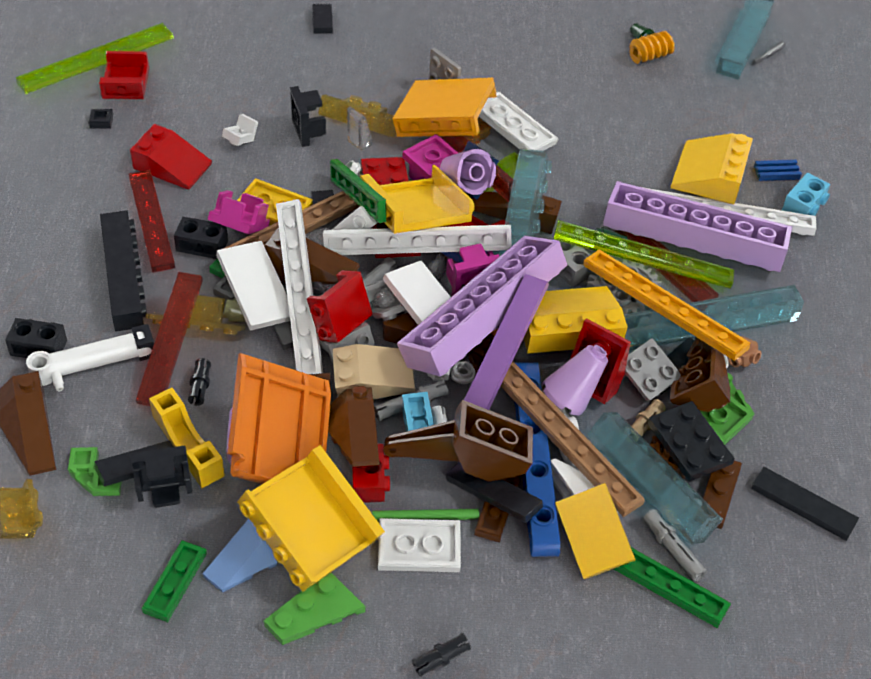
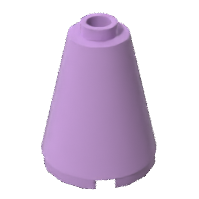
(470, 170)
(576, 380)

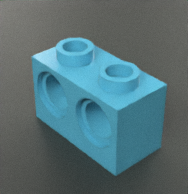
(807, 196)
(416, 411)

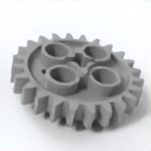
(627, 302)

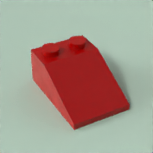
(169, 157)
(617, 354)

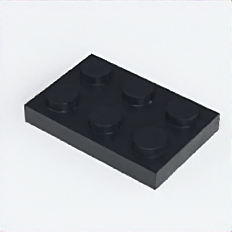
(690, 441)

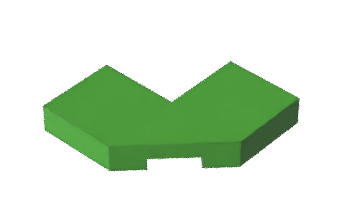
(83, 471)

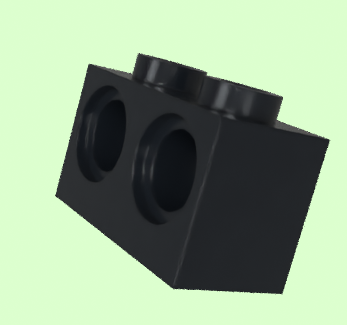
(200, 237)
(31, 336)

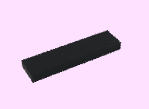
(497, 493)
(805, 503)

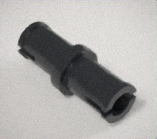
(199, 382)
(441, 654)

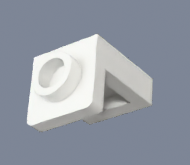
(242, 132)

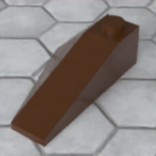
(495, 205)
(323, 262)
(702, 379)
(27, 422)
(354, 426)

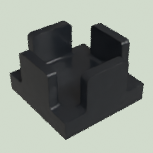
(300, 106)
(162, 474)

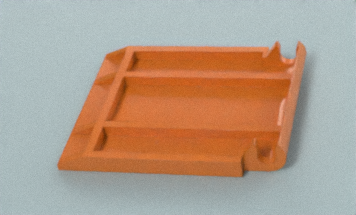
(275, 418)

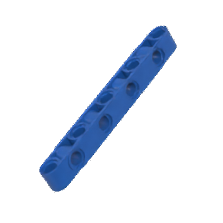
(543, 536)

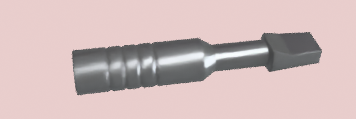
(769, 52)

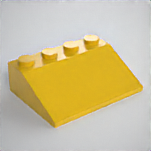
(713, 166)
(563, 314)

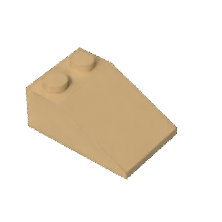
(373, 368)

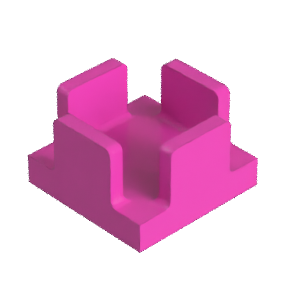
(426, 154)
(243, 215)
(473, 263)

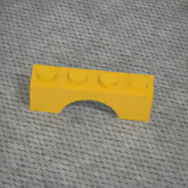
(174, 421)

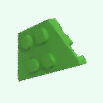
(732, 417)

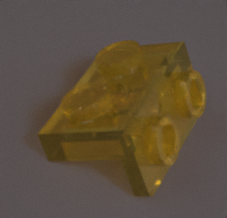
(19, 512)

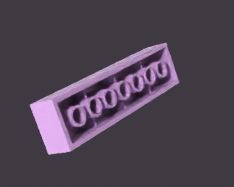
(698, 226)
(478, 306)

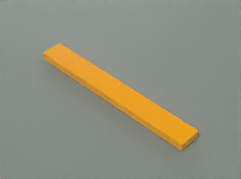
(667, 305)

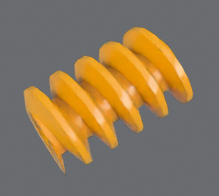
(651, 47)

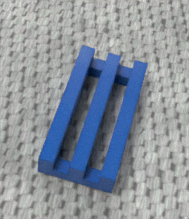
(777, 170)

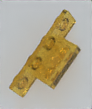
(376, 116)
(207, 314)

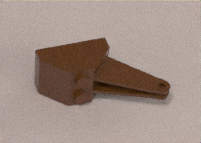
(477, 438)

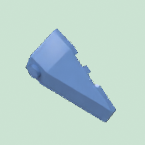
(240, 559)

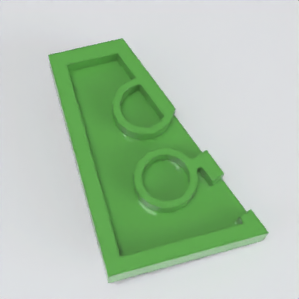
(317, 606)

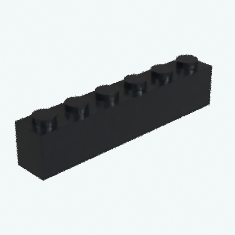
(121, 270)

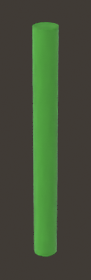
(432, 514)

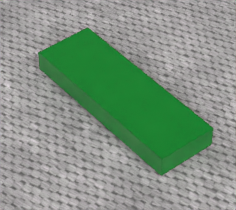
(174, 581)

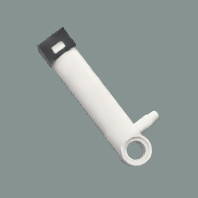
(91, 355)

